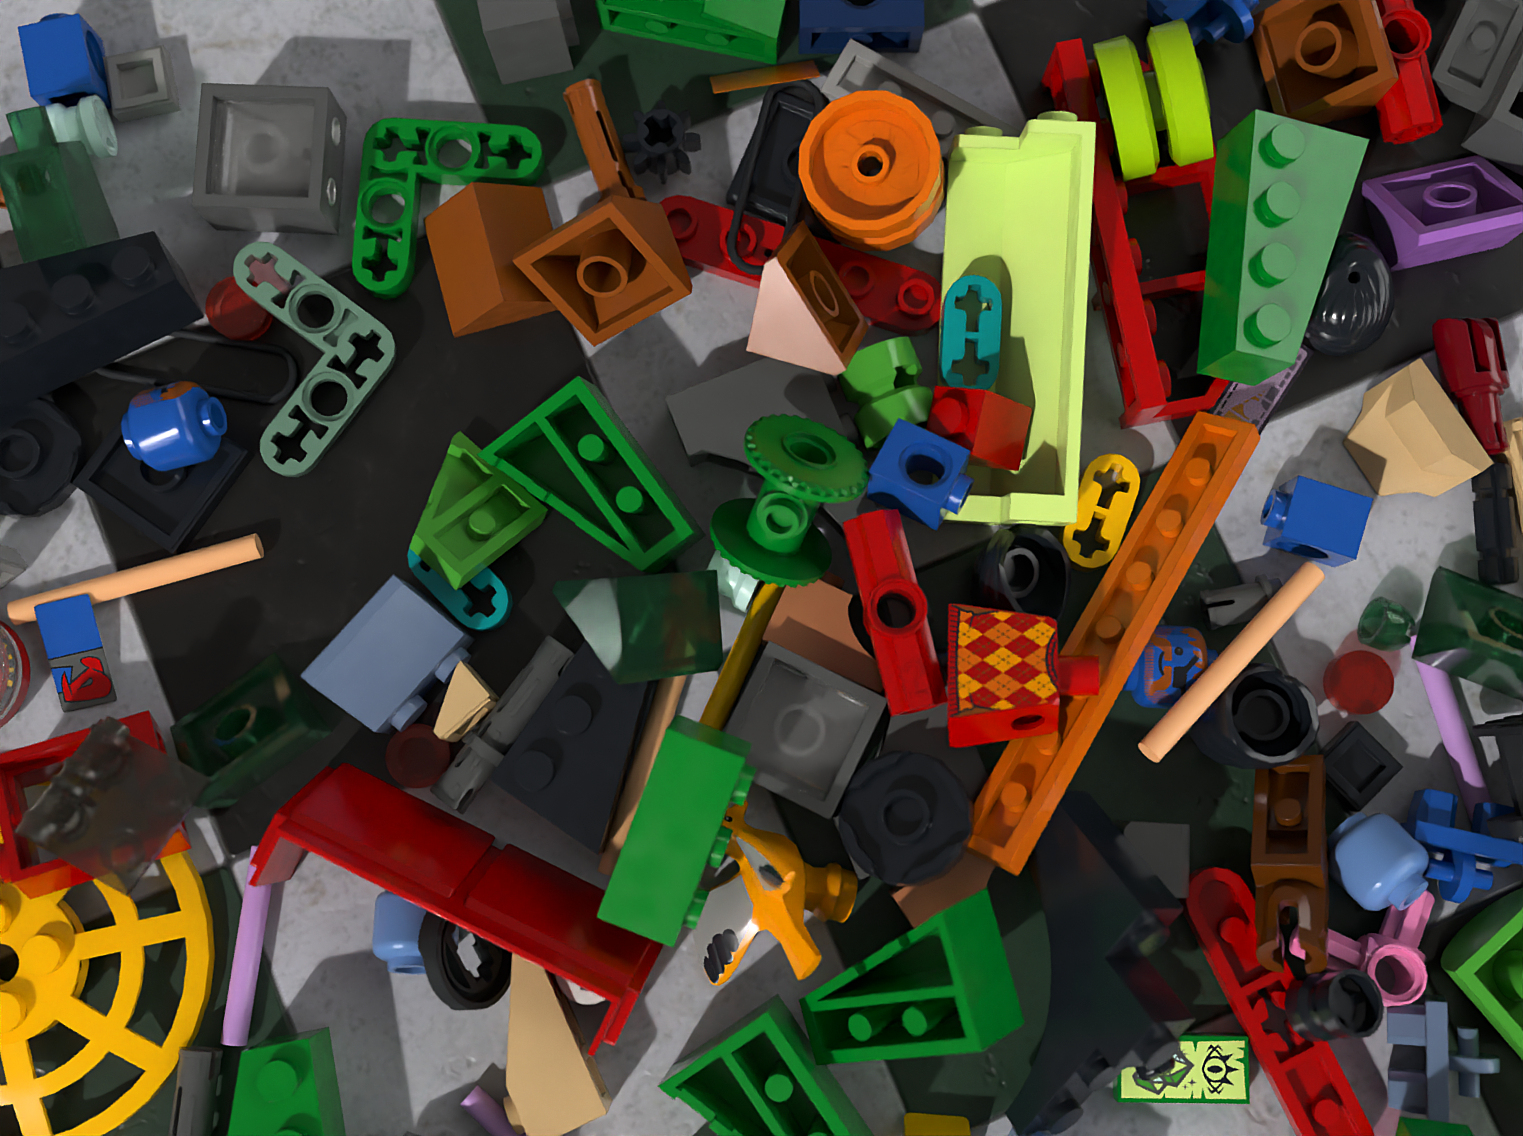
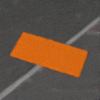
(764, 76)

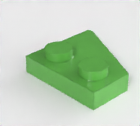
(472, 515)

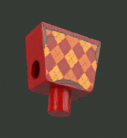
(1008, 675)

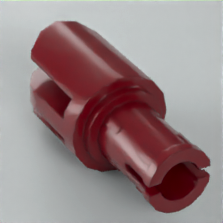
(1474, 375)

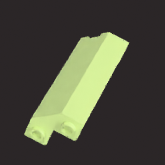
(1024, 223)

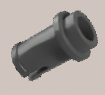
(1237, 603)

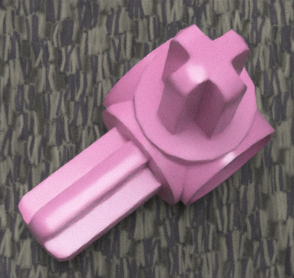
(1395, 944)

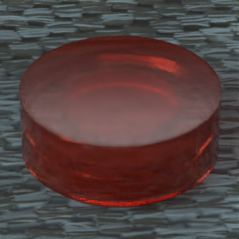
(234, 312)
(1358, 682)
(418, 756)

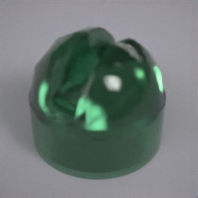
(1385, 625)

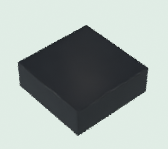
(1357, 766)

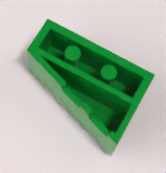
(721, 26)
(677, 831)

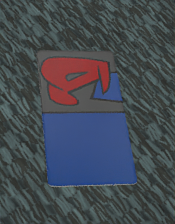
(75, 653)

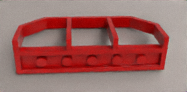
(1118, 260)

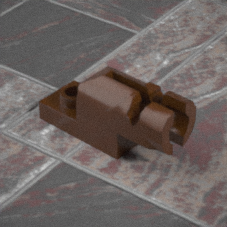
(1291, 860)

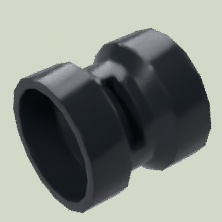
(1334, 1005)

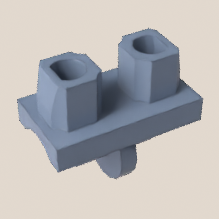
(1428, 1089)

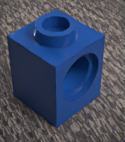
(63, 60)
(914, 450)
(1315, 521)

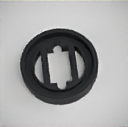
(448, 974)

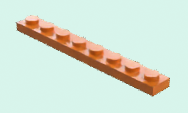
(1116, 628)

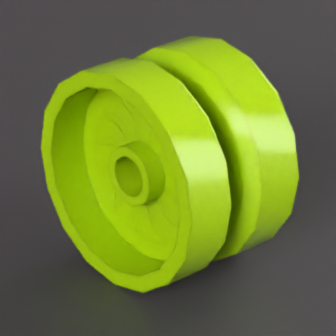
(1164, 99)

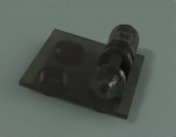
(113, 806)

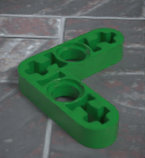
(406, 177)

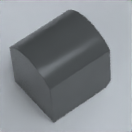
(1164, 849)

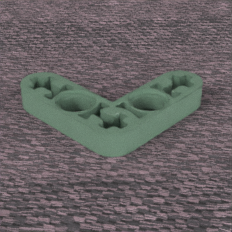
(332, 339)

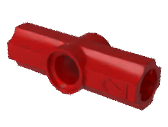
(1410, 105)
(886, 571)

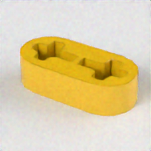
(1112, 517)

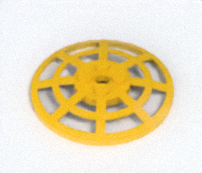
(52, 981)

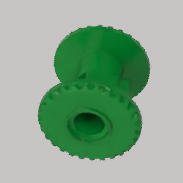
(801, 468)

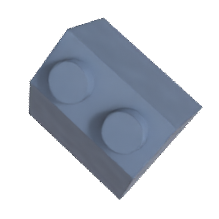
(390, 657)

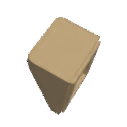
(465, 704)

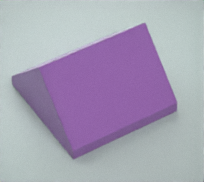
(1442, 211)

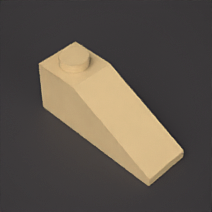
(548, 1067)

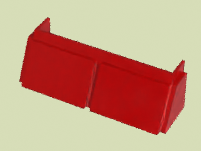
(462, 878)

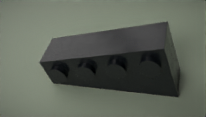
(85, 312)

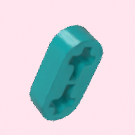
(985, 338)
(459, 602)

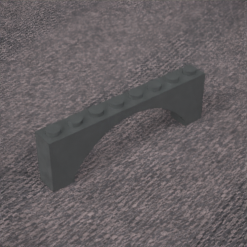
(712, 427)

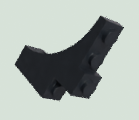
(1105, 995)

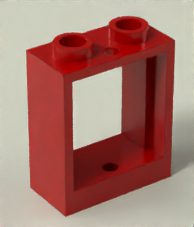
(37, 765)

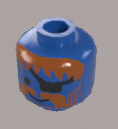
(174, 426)
(1168, 666)

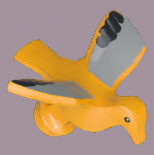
(769, 895)

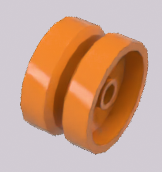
(864, 134)

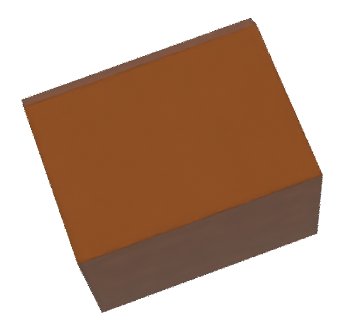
(1323, 58)
(474, 251)
(608, 266)
(805, 309)

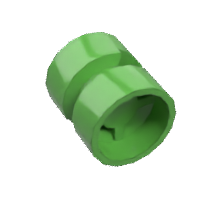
(885, 388)

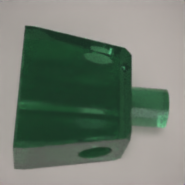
(54, 214)

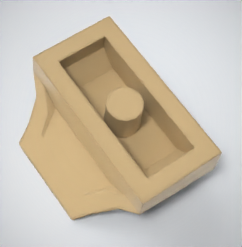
(1413, 437)

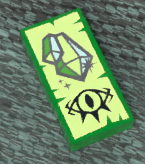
(1206, 1070)

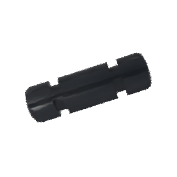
(1495, 526)

